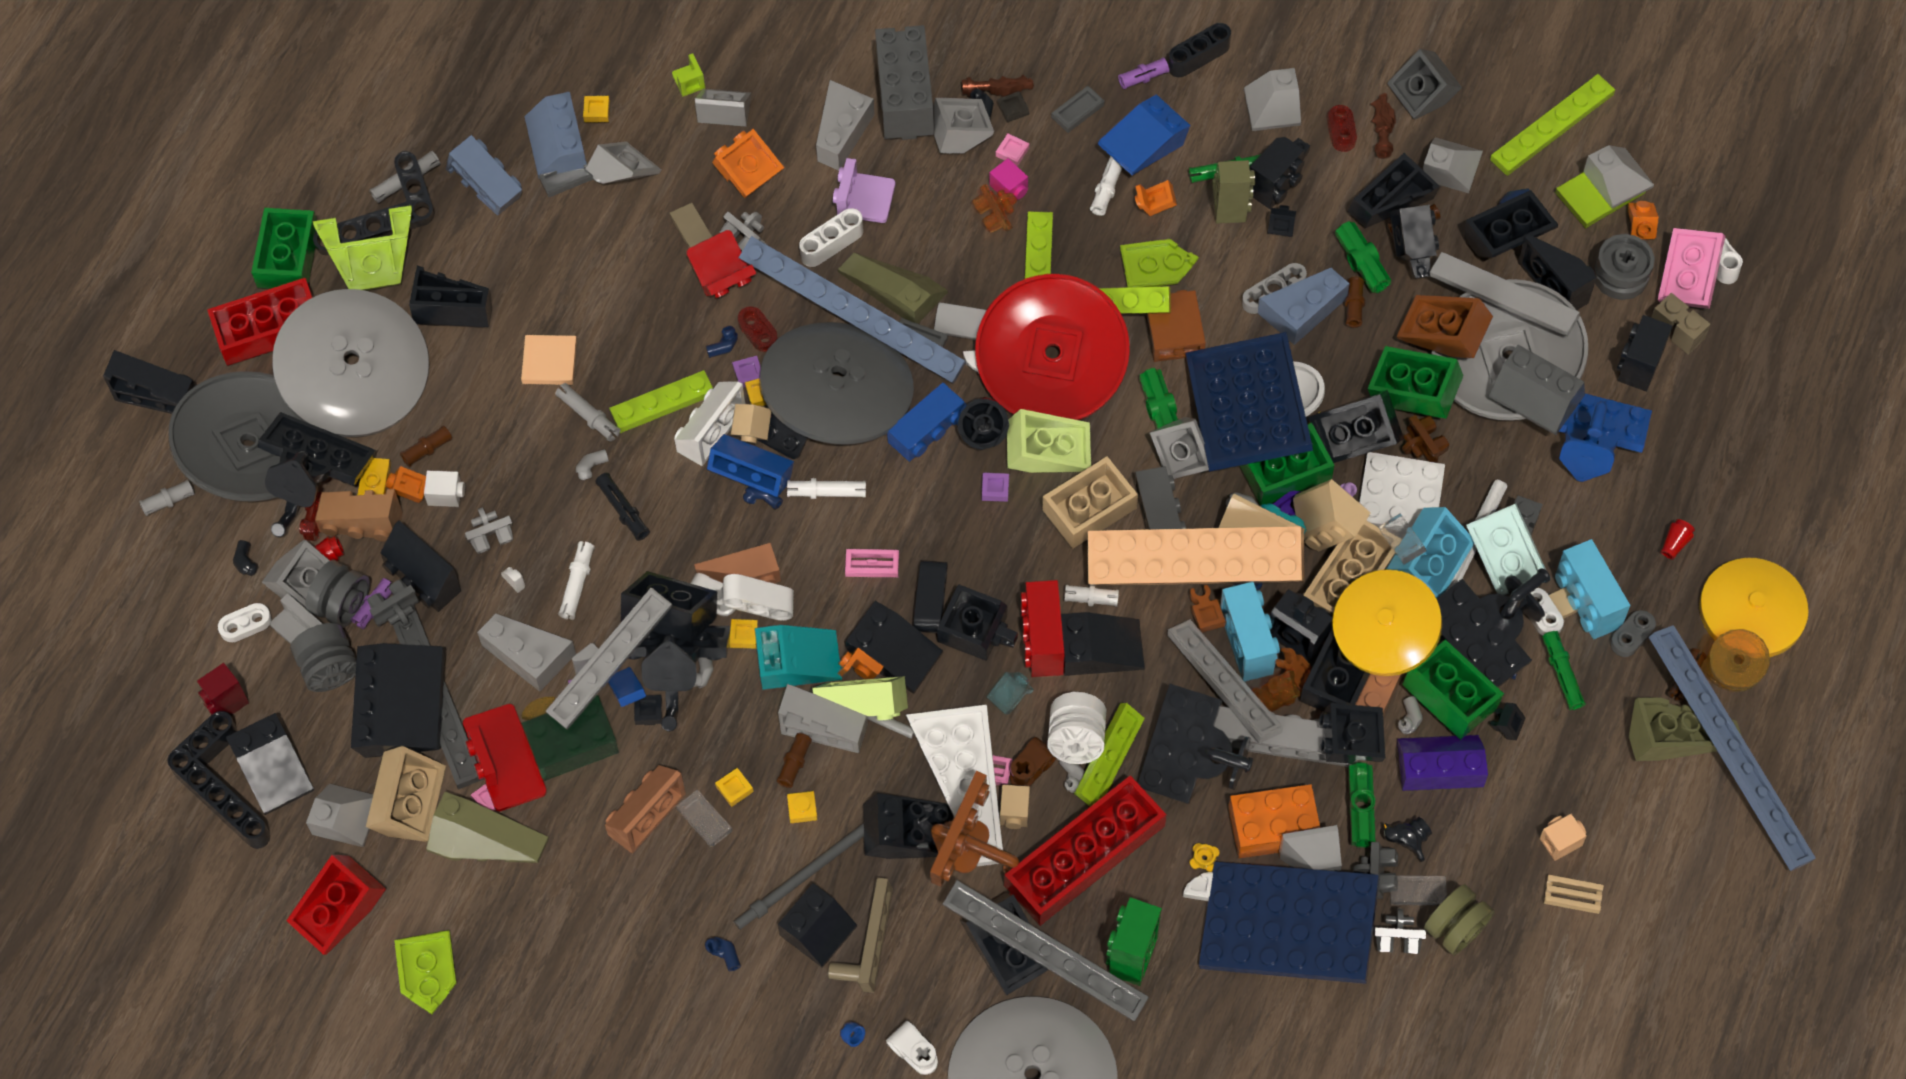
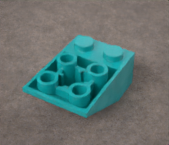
(796, 655)

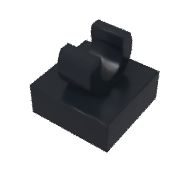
(1282, 221)
(648, 710)
(1510, 721)

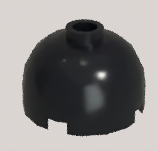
(982, 423)

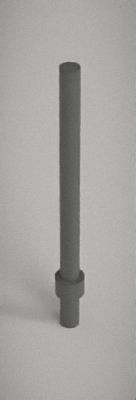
(759, 907)

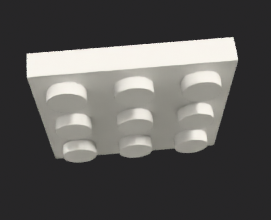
(1399, 486)

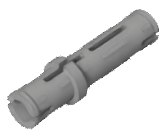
(393, 184)
(595, 418)

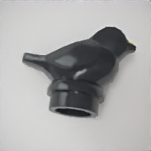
(1409, 835)

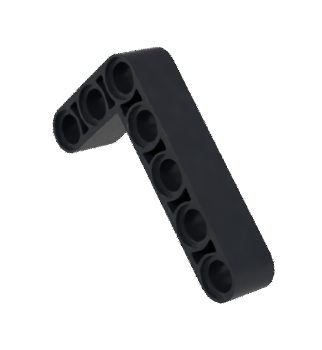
(382, 216)
(212, 786)

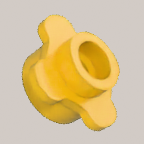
(1204, 850)

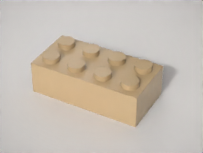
(1348, 562)

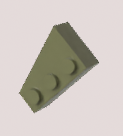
(1232, 191)

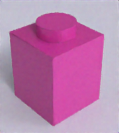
(1009, 178)

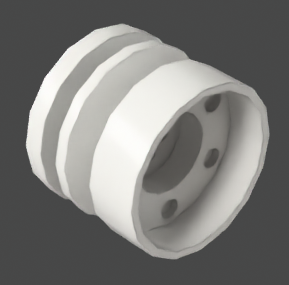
(1077, 728)

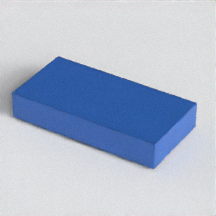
(626, 687)

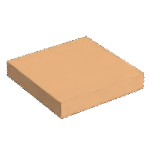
(549, 359)

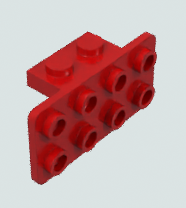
(503, 757)

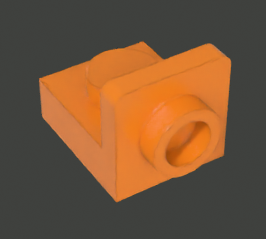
(407, 484)
(864, 664)

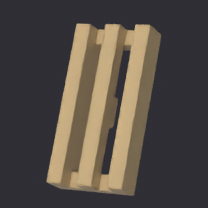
(1574, 884)

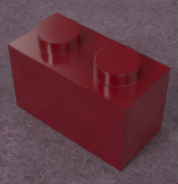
(221, 691)

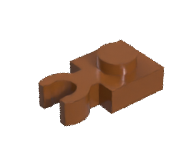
(1206, 612)
(1297, 664)

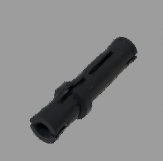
(637, 527)

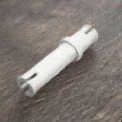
(1105, 189)
(826, 488)
(578, 573)

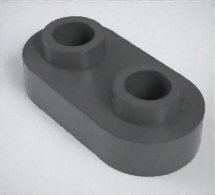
(1634, 632)

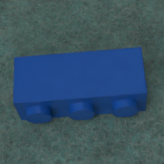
(925, 422)
(750, 465)

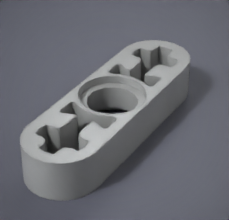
(1278, 278)

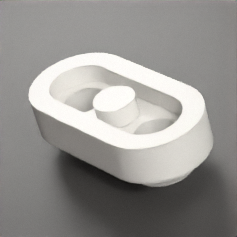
(1550, 612)
(244, 622)

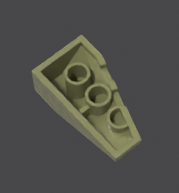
(898, 289)
(1667, 731)
(474, 832)

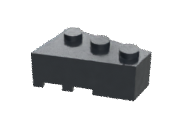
(1395, 188)
(448, 302)
(145, 384)

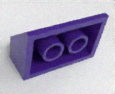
(1442, 762)

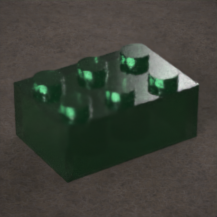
(565, 750)

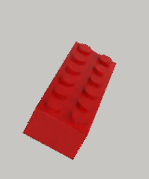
(1085, 850)

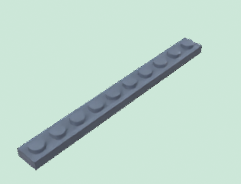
(852, 309)
(1732, 748)

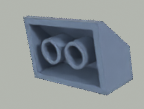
(555, 135)

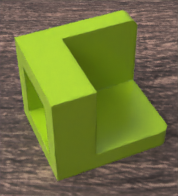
(689, 78)

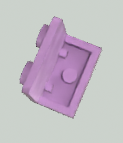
(863, 192)

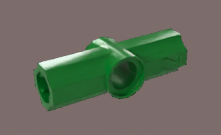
(1363, 257)
(1159, 402)
(1361, 790)

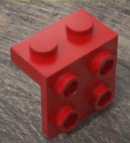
(718, 264)

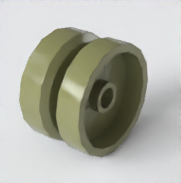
(1459, 919)

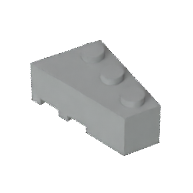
(842, 124)
(526, 650)
(821, 720)

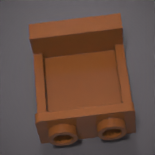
(1178, 330)

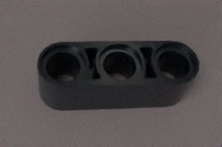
(1189, 52)
(930, 595)

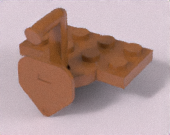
(965, 838)

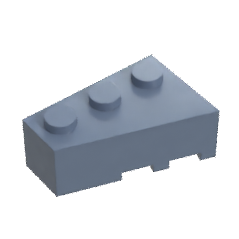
(484, 175)
(1304, 303)

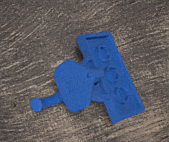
(1595, 432)

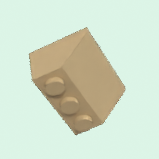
(1246, 514)
(1329, 515)
(405, 795)

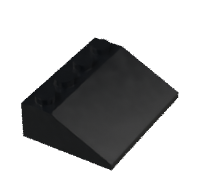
(397, 698)

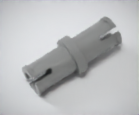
(166, 497)

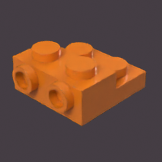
(747, 162)

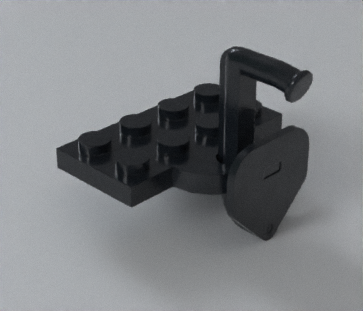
(308, 458)
(1483, 632)
(672, 664)
(1187, 743)

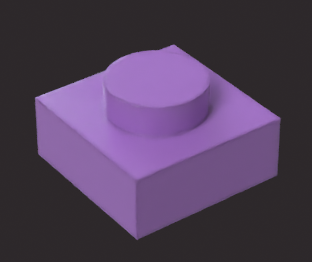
(747, 369)
(995, 487)

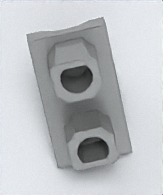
(751, 223)
(477, 536)

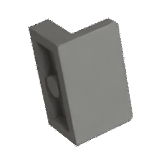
(292, 619)

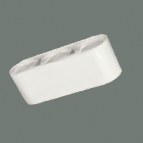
(835, 227)
(758, 597)

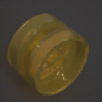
(1734, 676)

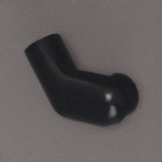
(241, 559)

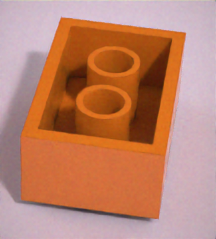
(1264, 816)

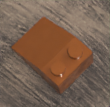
(1446, 324)

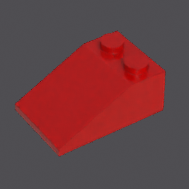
(335, 902)

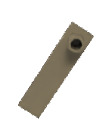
(867, 972)

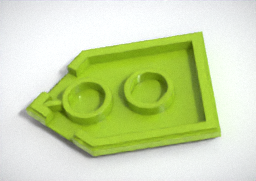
(1155, 263)
(426, 968)

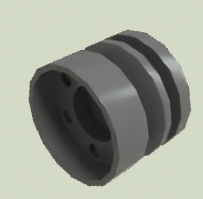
(324, 657)

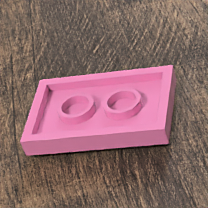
(1692, 266)

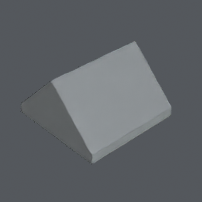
(723, 107)
(1181, 447)

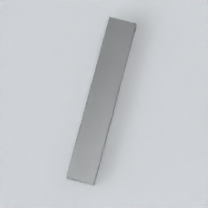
(1504, 294)
(609, 658)
(1225, 681)

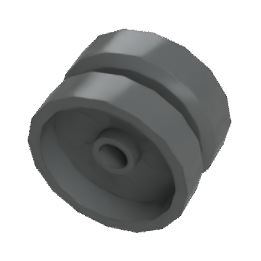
(1623, 266)
(337, 593)

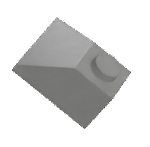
(1274, 100)
(960, 124)
(619, 162)
(1452, 164)
(1616, 175)
(295, 572)
(340, 815)
(1312, 849)

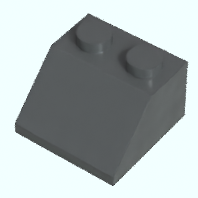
(1424, 83)

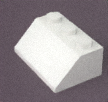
(709, 421)

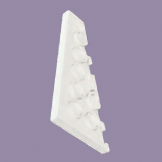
(956, 747)

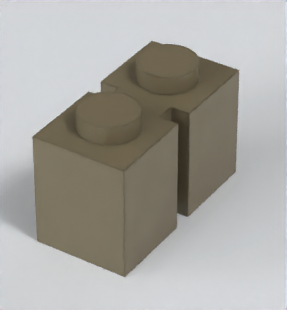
(1690, 327)

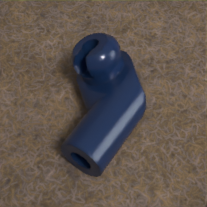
(726, 342)
(725, 950)

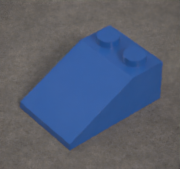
(1145, 135)

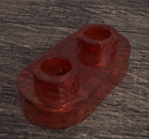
(1342, 126)
(759, 330)
(308, 526)

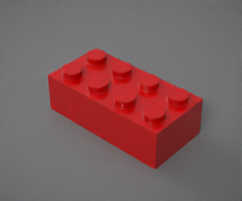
(253, 322)

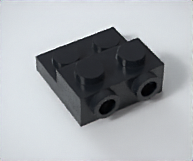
(1352, 733)

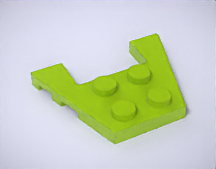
(373, 261)

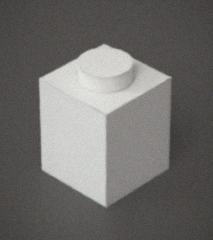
(443, 488)

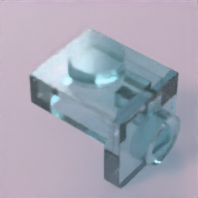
(1010, 691)

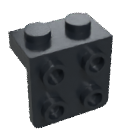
(784, 439)

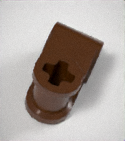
(1033, 761)

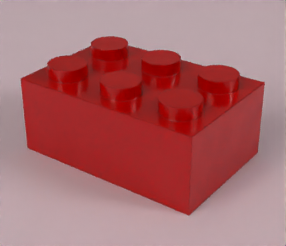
(1042, 628)

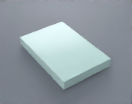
(1505, 546)

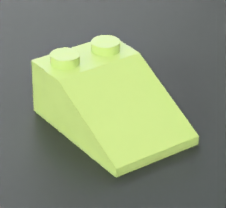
(1047, 443)
(868, 696)

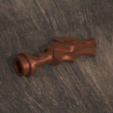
(1002, 86)
(1385, 121)

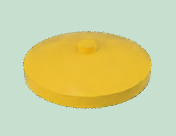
(1755, 598)
(1387, 622)

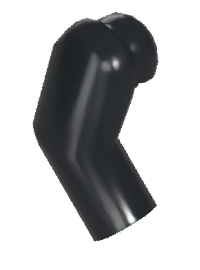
(988, 102)

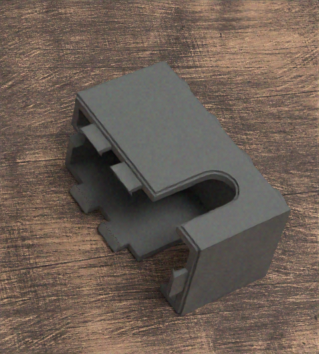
(904, 82)

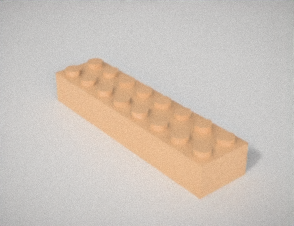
(1196, 556)

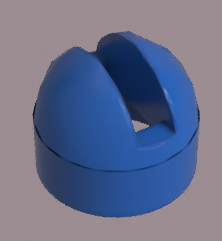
(858, 1036)

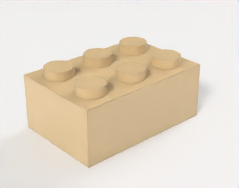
(1090, 502)

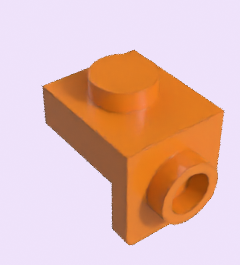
(1155, 198)
(1643, 219)

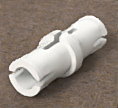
(1091, 595)

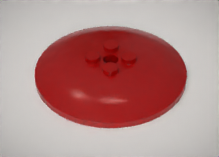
(1044, 314)

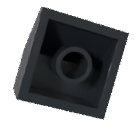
(816, 925)

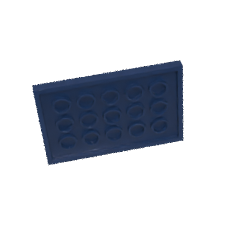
(1248, 401)
(1290, 922)

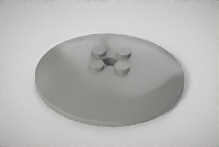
(1504, 334)
(343, 396)
(1032, 1035)

